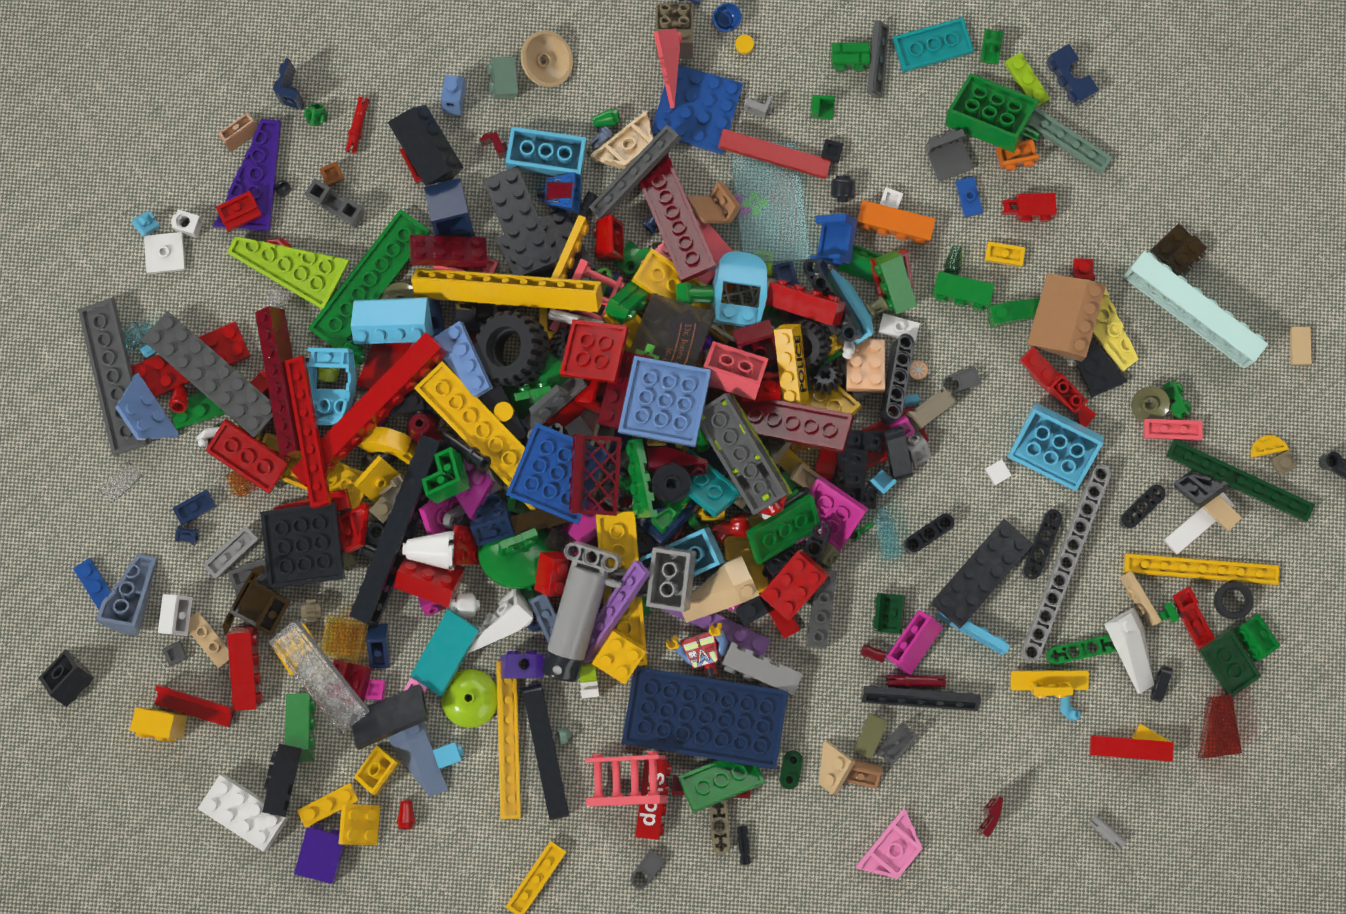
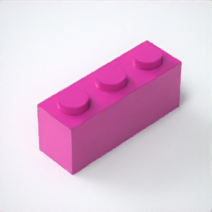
(914, 642)

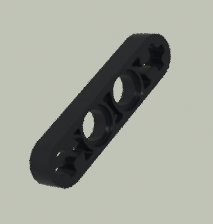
(1044, 545)

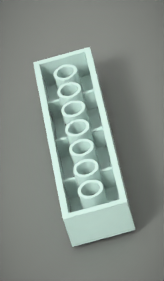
(1195, 309)

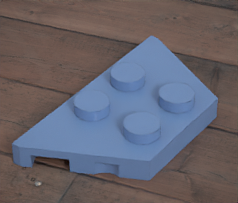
(144, 413)

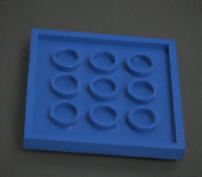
(701, 108)
(546, 472)

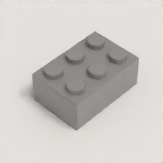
(671, 578)

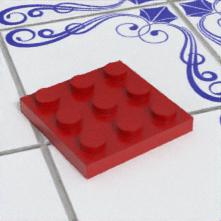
(594, 351)

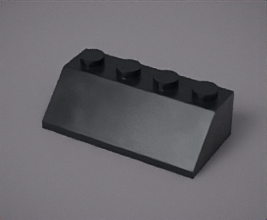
(426, 145)

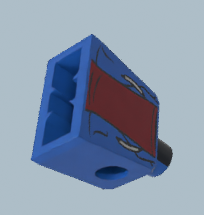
(562, 192)

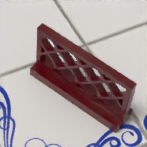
(577, 474)

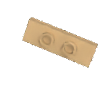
(1142, 603)
(208, 640)

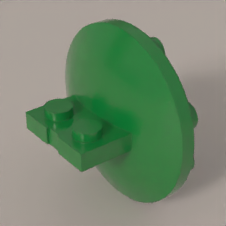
(525, 396)
(514, 559)

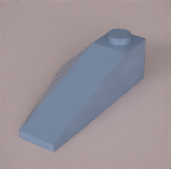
(127, 602)
(416, 752)

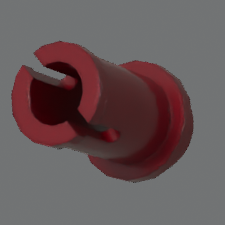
(873, 653)

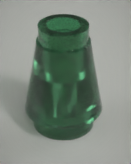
(953, 263)

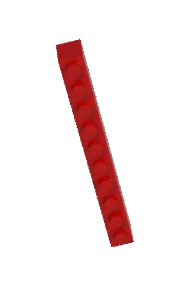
(377, 403)

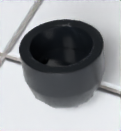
(285, 190)

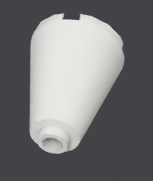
(432, 549)

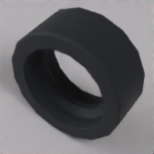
(1218, 597)

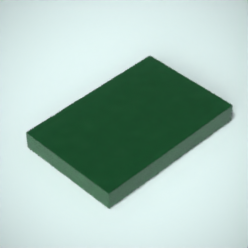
(1229, 663)

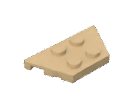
(626, 144)

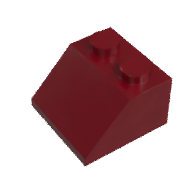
(758, 340)

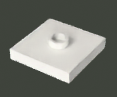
(164, 253)

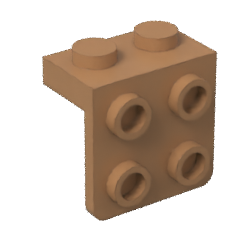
(718, 208)

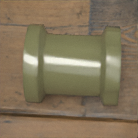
(877, 307)

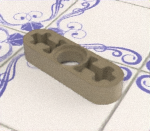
(712, 820)

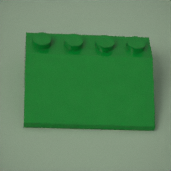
(991, 112)

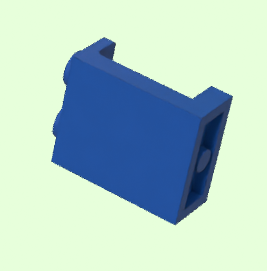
(836, 238)

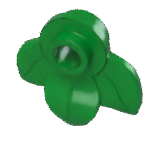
(632, 257)

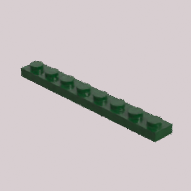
(1240, 480)

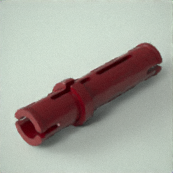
(915, 681)

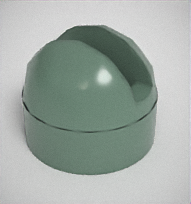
(564, 736)

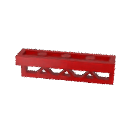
(194, 706)

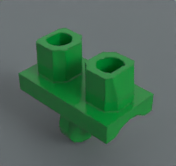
(991, 47)

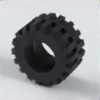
(819, 340)

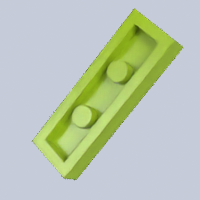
(1026, 78)

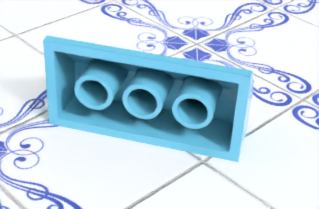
(390, 320)

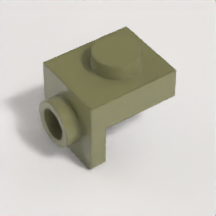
(830, 554)

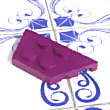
(480, 485)

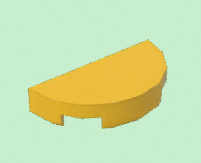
(1268, 445)

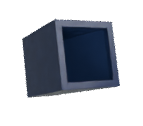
(449, 209)

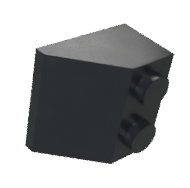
(66, 678)

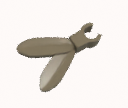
(394, 482)

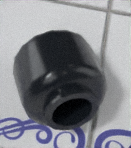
(842, 188)

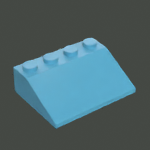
(1056, 446)

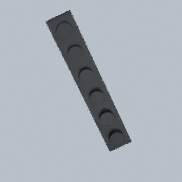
(921, 698)

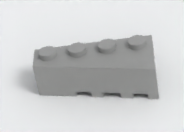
(760, 669)

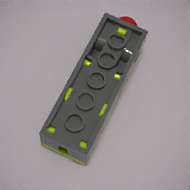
(744, 456)

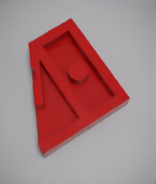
(354, 528)

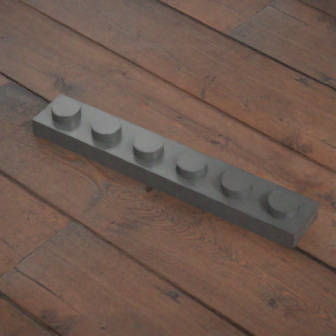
(635, 172)

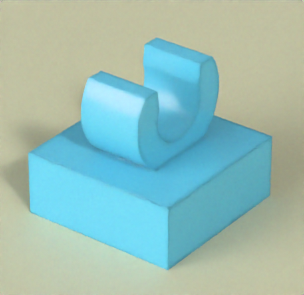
(145, 223)

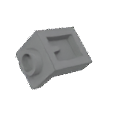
(756, 107)
(918, 448)

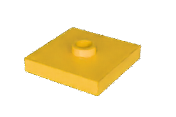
(375, 478)

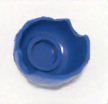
(726, 17)

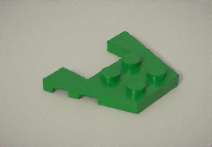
(671, 511)

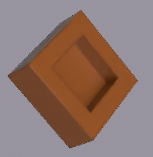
(332, 174)

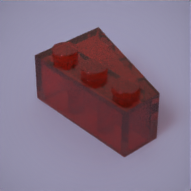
(1220, 728)

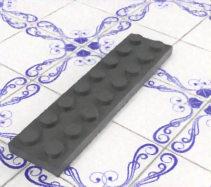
(110, 369)
(210, 374)

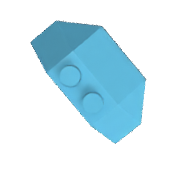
(856, 304)

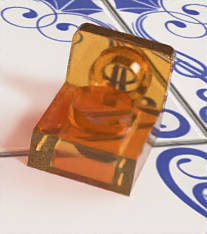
(239, 485)

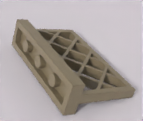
(754, 303)

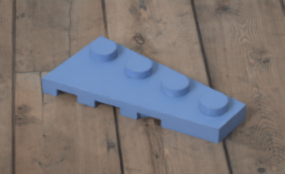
(464, 359)

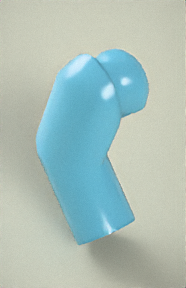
(1067, 710)

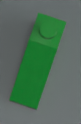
(1012, 312)

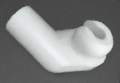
(848, 348)
(206, 434)

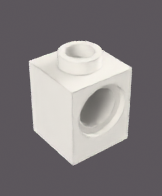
(194, 226)

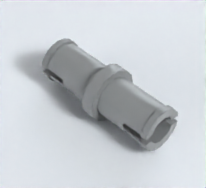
(1107, 832)

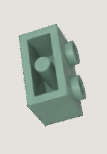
(503, 77)

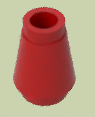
(179, 399)
(406, 816)

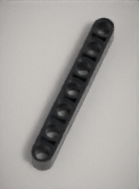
(545, 752)

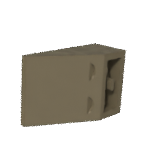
(679, 17)

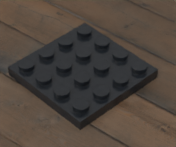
(557, 229)
(302, 545)

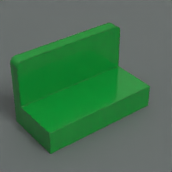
(860, 263)

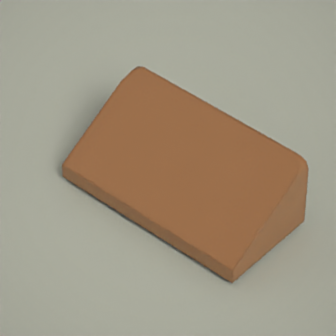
(238, 131)
(865, 774)

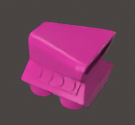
(587, 528)

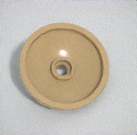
(555, 56)

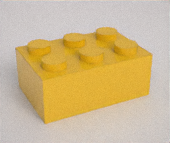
(158, 724)

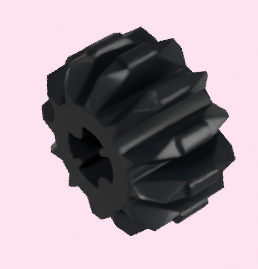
(826, 378)

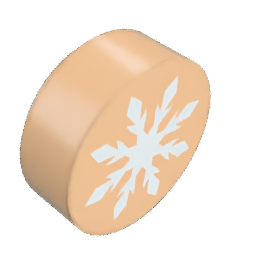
(918, 370)

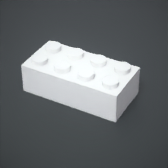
(242, 812)

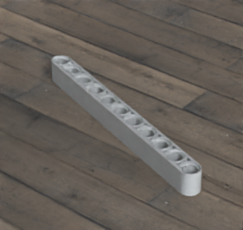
(1072, 555)

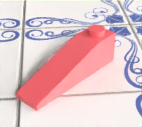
(668, 50)

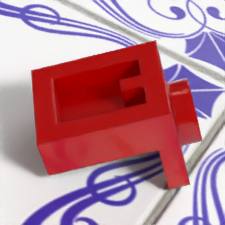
(1083, 269)

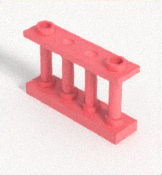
(583, 270)
(634, 796)

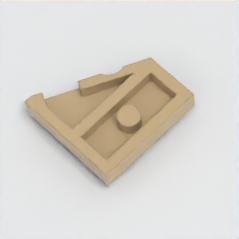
(834, 768)

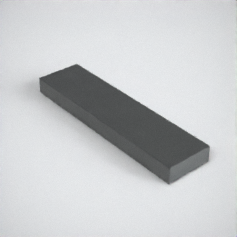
(878, 59)

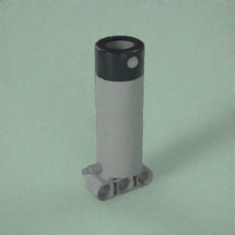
(578, 610)

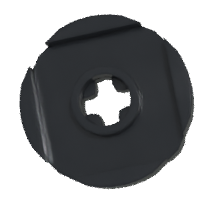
(671, 471)

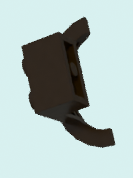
(257, 605)

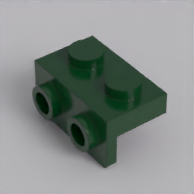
(889, 613)

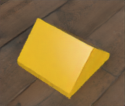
(377, 770)

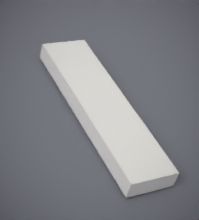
(1191, 529)

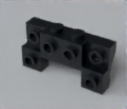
(852, 466)

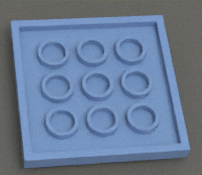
(664, 401)

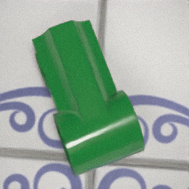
(694, 294)

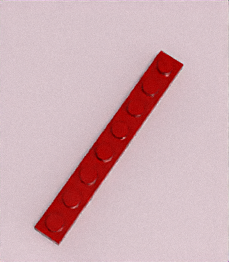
(308, 432)

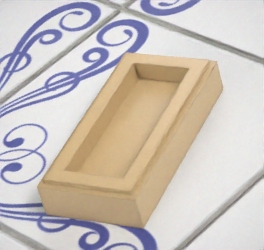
(1300, 346)
(1222, 513)

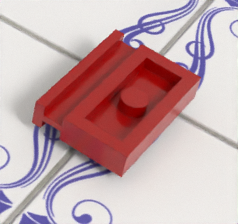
(239, 211)

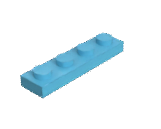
(980, 634)

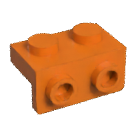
(1024, 155)

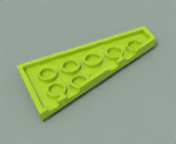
(301, 271)

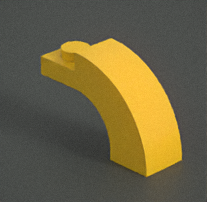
(389, 442)

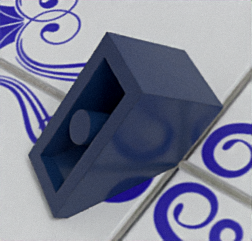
(378, 646)

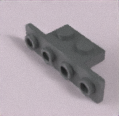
(553, 401)

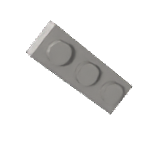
(230, 552)

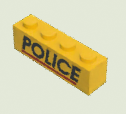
(791, 363)

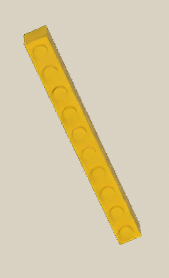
(507, 289)

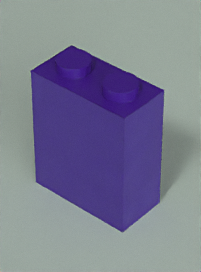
(320, 854)

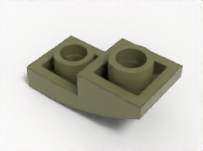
(870, 736)

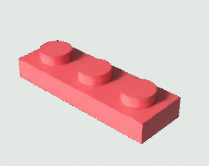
(1172, 429)

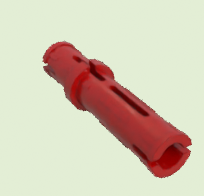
(357, 125)

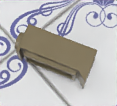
(930, 409)

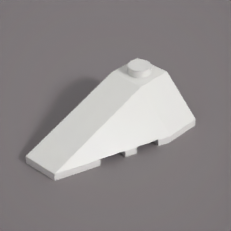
(507, 619)
(1130, 642)

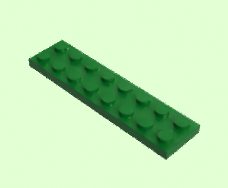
(368, 279)

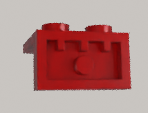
(464, 546)

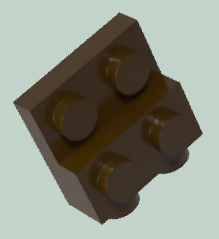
(1179, 250)

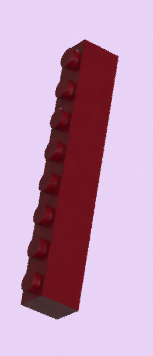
(275, 351)

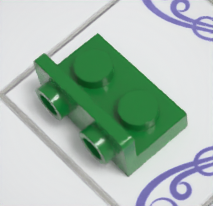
(1256, 638)

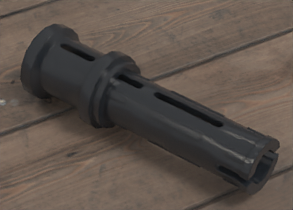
(471, 454)

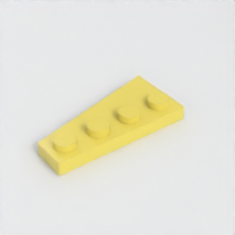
(1112, 336)

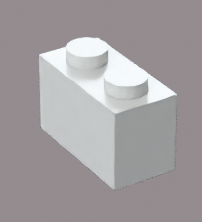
(175, 615)

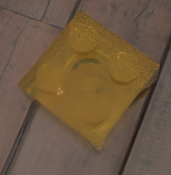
(344, 638)

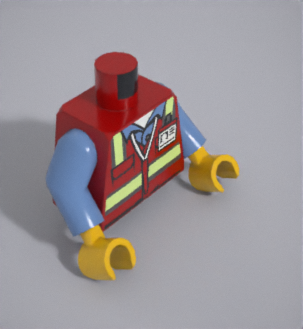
(702, 648)

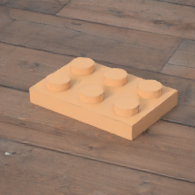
(867, 367)

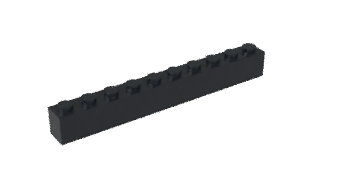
(400, 526)

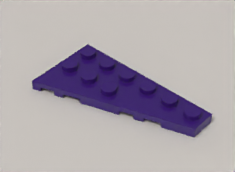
(258, 174)

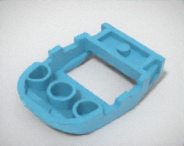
(745, 270)
(331, 403)

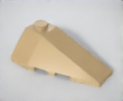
(724, 589)

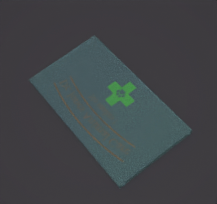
(771, 209)

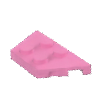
(893, 849)

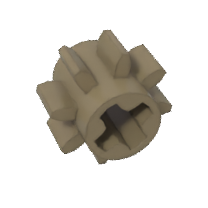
(311, 610)

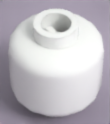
(465, 605)

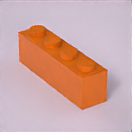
(895, 222)

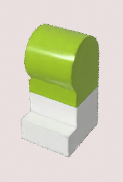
(589, 681)

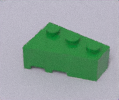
(301, 724)

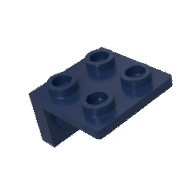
(285, 93)
(492, 522)

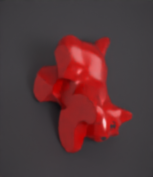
(735, 527)

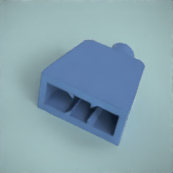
(453, 92)

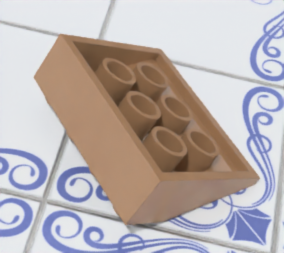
(1066, 316)

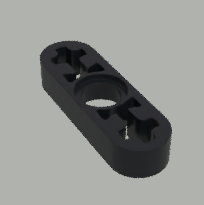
(1148, 493)

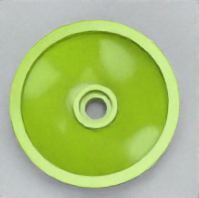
(483, 701)

